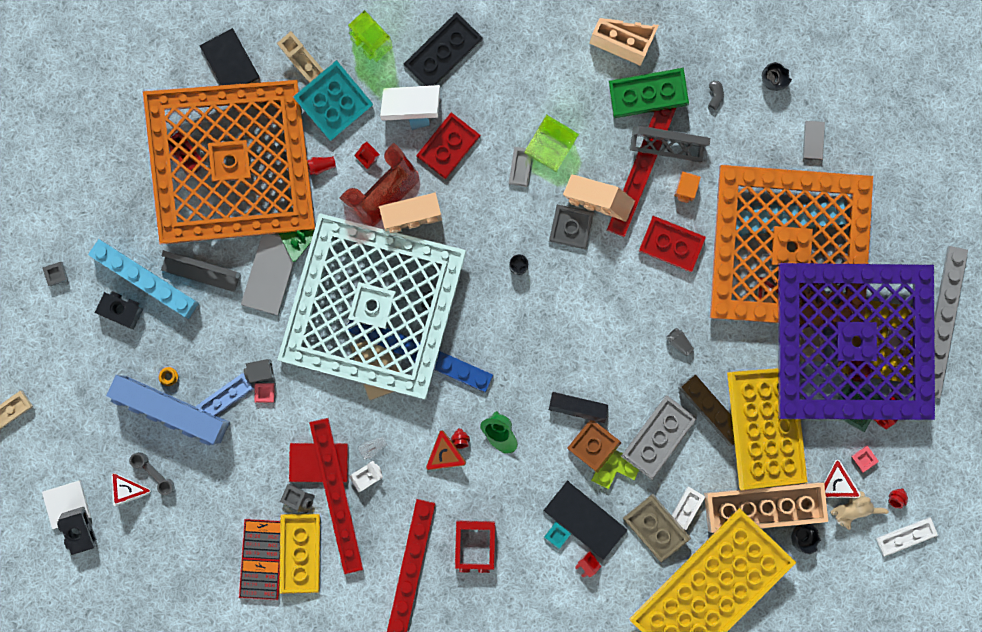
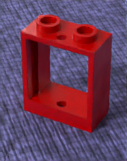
(475, 525)

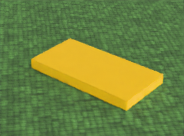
(299, 553)

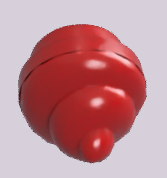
(460, 439)
(898, 498)

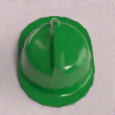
(499, 432)

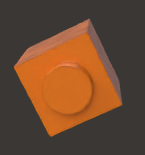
(687, 187)

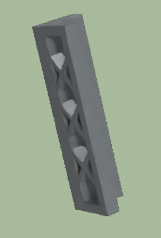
(669, 136)
(200, 271)

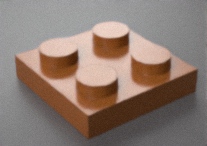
(594, 445)

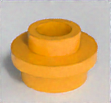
(162, 374)

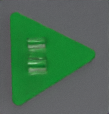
(296, 242)

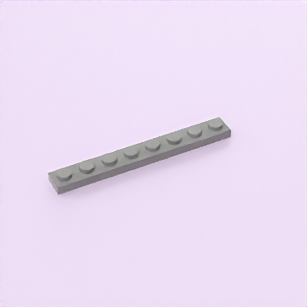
(946, 310)

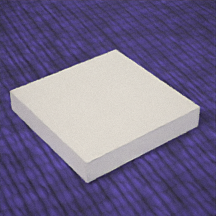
(64, 499)

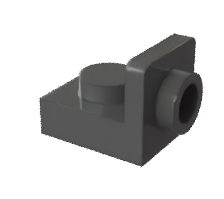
(297, 498)

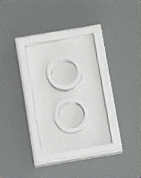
(410, 102)

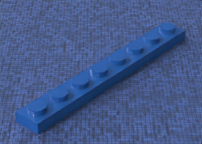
(445, 363)

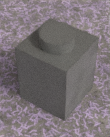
(259, 371)

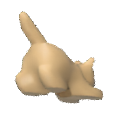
(855, 509)

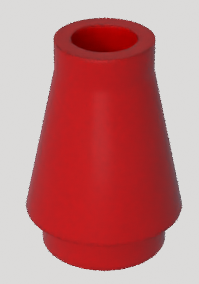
(320, 164)

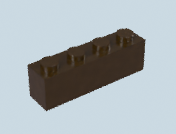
(709, 407)

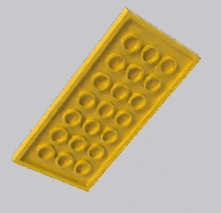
(717, 581)

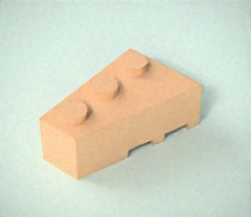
(623, 39)
(599, 197)
(410, 213)

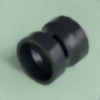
(521, 264)

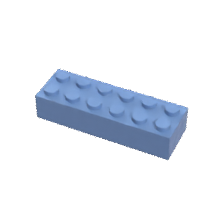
(168, 409)

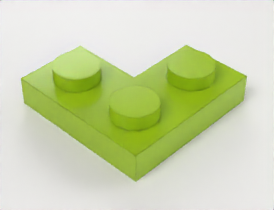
(611, 467)

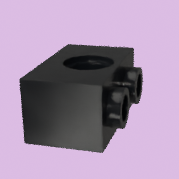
(108, 305)
(79, 520)

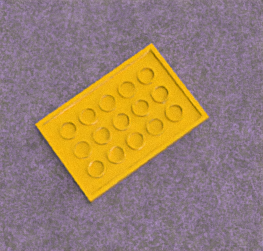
(765, 447)

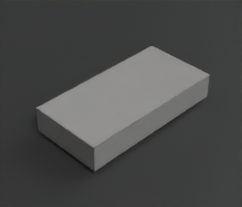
(813, 140)
(520, 167)

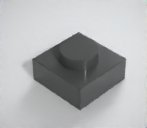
(55, 274)

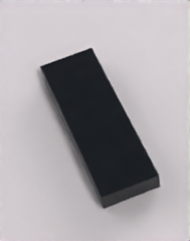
(578, 407)

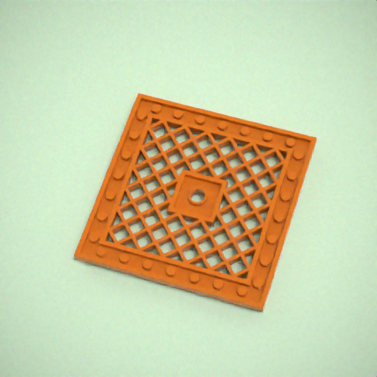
(228, 95)
(725, 232)

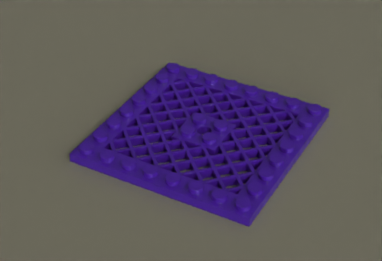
(923, 334)

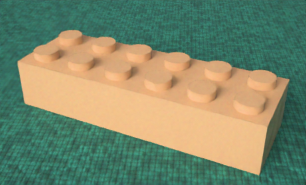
(769, 505)

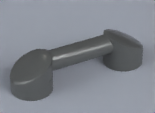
(139, 460)

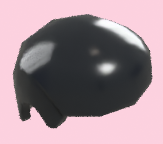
(769, 76)
(808, 545)

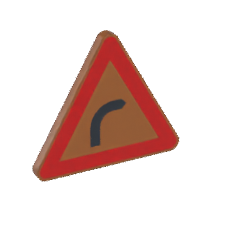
(444, 454)

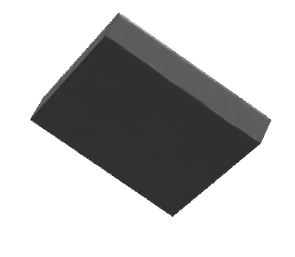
(571, 227)

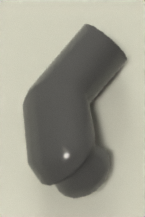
(718, 93)

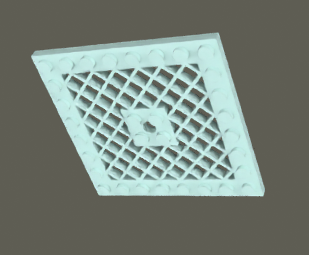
(306, 297)

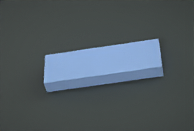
(226, 396)

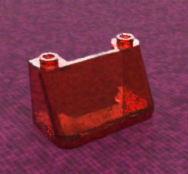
(388, 189)

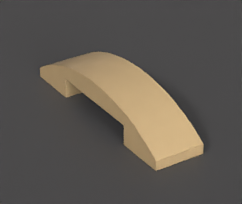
(299, 56)

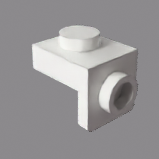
(366, 476)

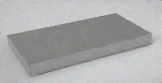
(268, 276)
(659, 437)

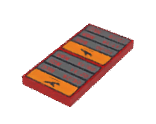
(260, 560)

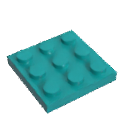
(333, 100)

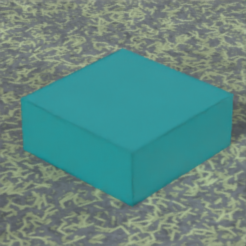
(557, 535)

